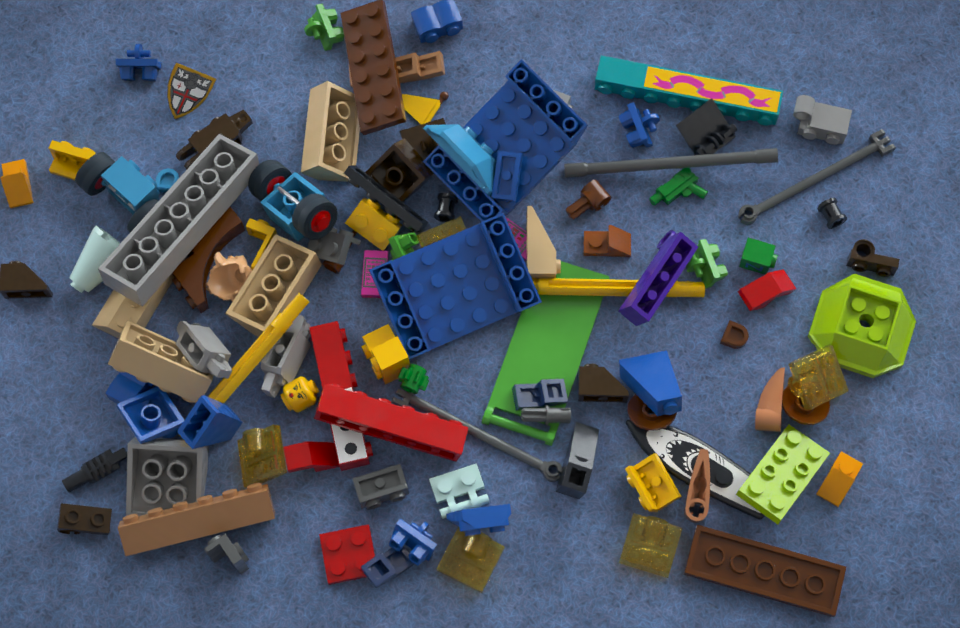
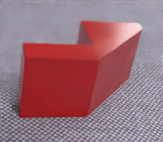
(766, 289)
(311, 455)

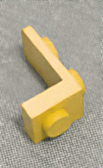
(263, 231)

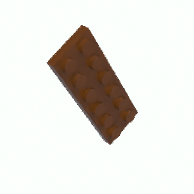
(373, 67)
(765, 570)

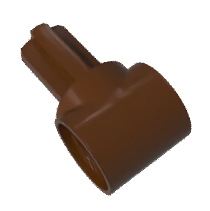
(592, 198)

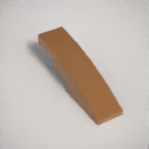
(416, 68)

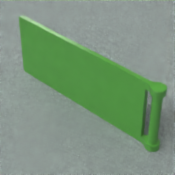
(545, 346)

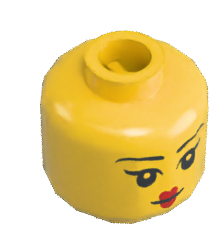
(299, 394)

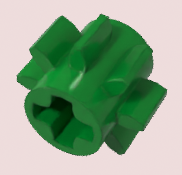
(413, 378)

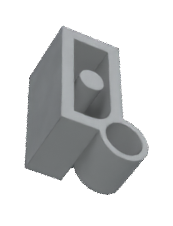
(821, 120)

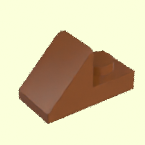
(607, 243)

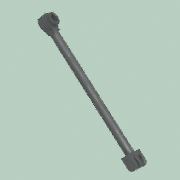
(876, 145)
(482, 435)

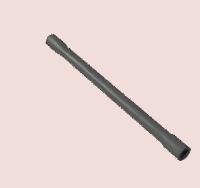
(758, 156)

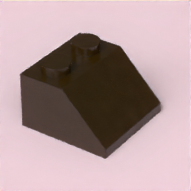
(400, 170)

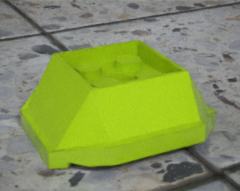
(859, 348)

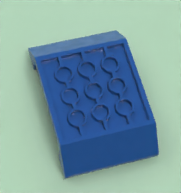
(521, 119)
(455, 286)

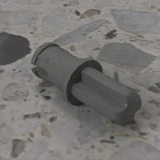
(546, 415)

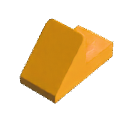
(16, 183)
(839, 479)

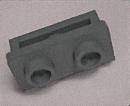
(333, 246)
(380, 487)
(221, 546)

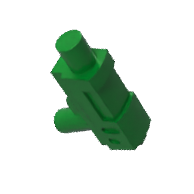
(682, 184)

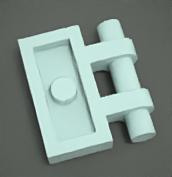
(456, 484)

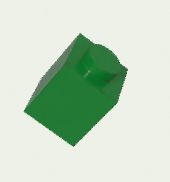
(758, 256)

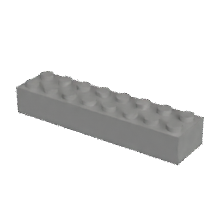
(179, 220)

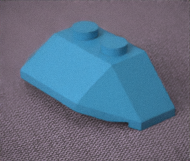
(466, 152)

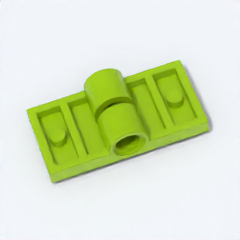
(783, 474)

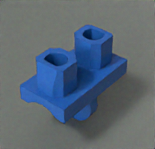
(148, 66)
(634, 117)
(414, 537)

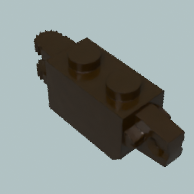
(230, 127)

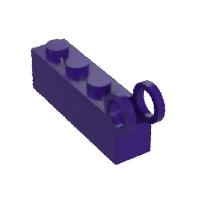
(658, 278)

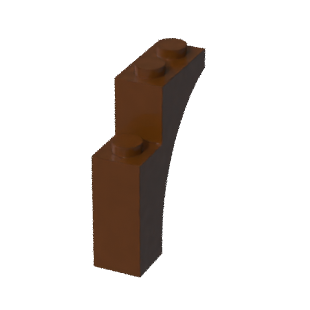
(194, 271)

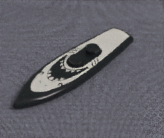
(679, 454)

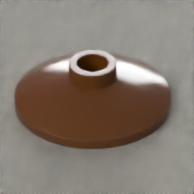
(793, 408)
(640, 415)

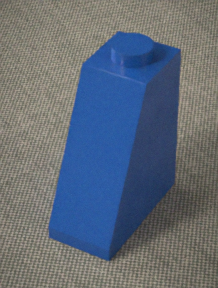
(653, 381)
(209, 423)

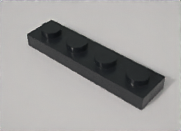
(392, 204)

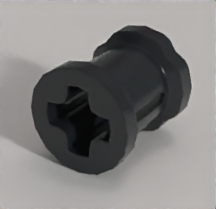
(446, 207)
(832, 213)

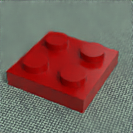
(346, 552)

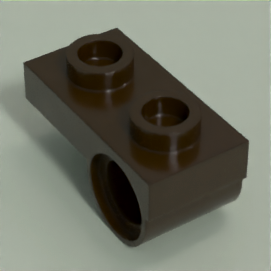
(882, 265)
(84, 519)

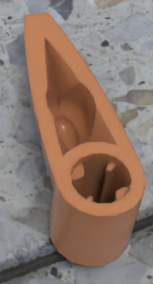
(770, 404)
(699, 487)

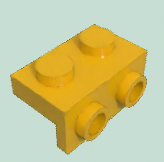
(68, 158)
(373, 223)
(652, 483)

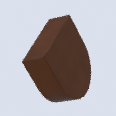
(735, 335)

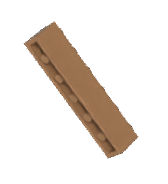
(196, 519)

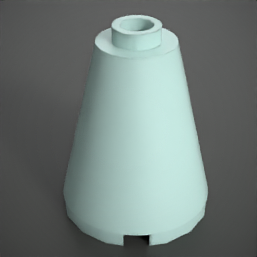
(96, 250)

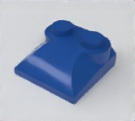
(151, 415)
(481, 518)

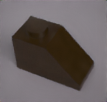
(21, 282)
(599, 385)

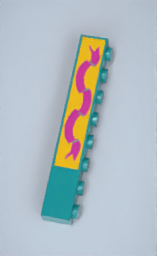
(687, 90)

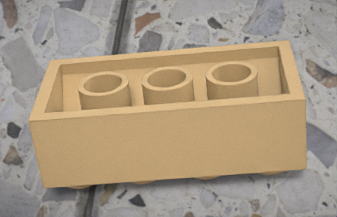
(330, 133)
(273, 284)
(120, 309)
(159, 362)

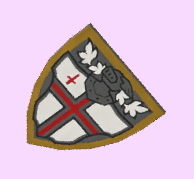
(187, 89)

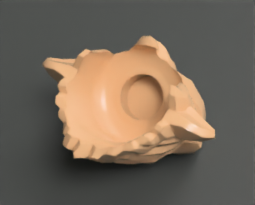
(227, 276)

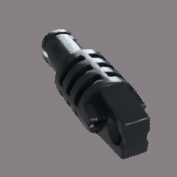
(95, 469)

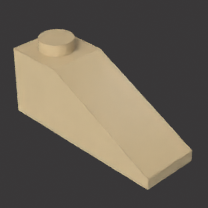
(540, 251)

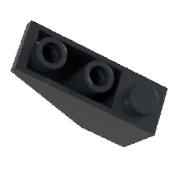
(578, 461)

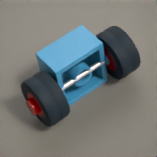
(122, 181)
(292, 201)

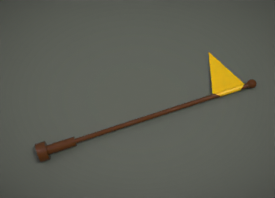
(423, 111)

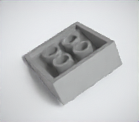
(164, 474)

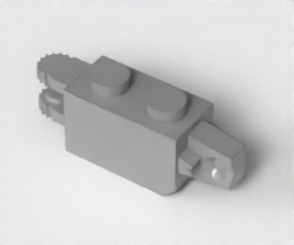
(203, 349)
(285, 357)

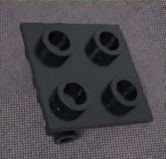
(706, 129)

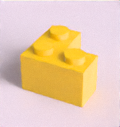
(385, 353)

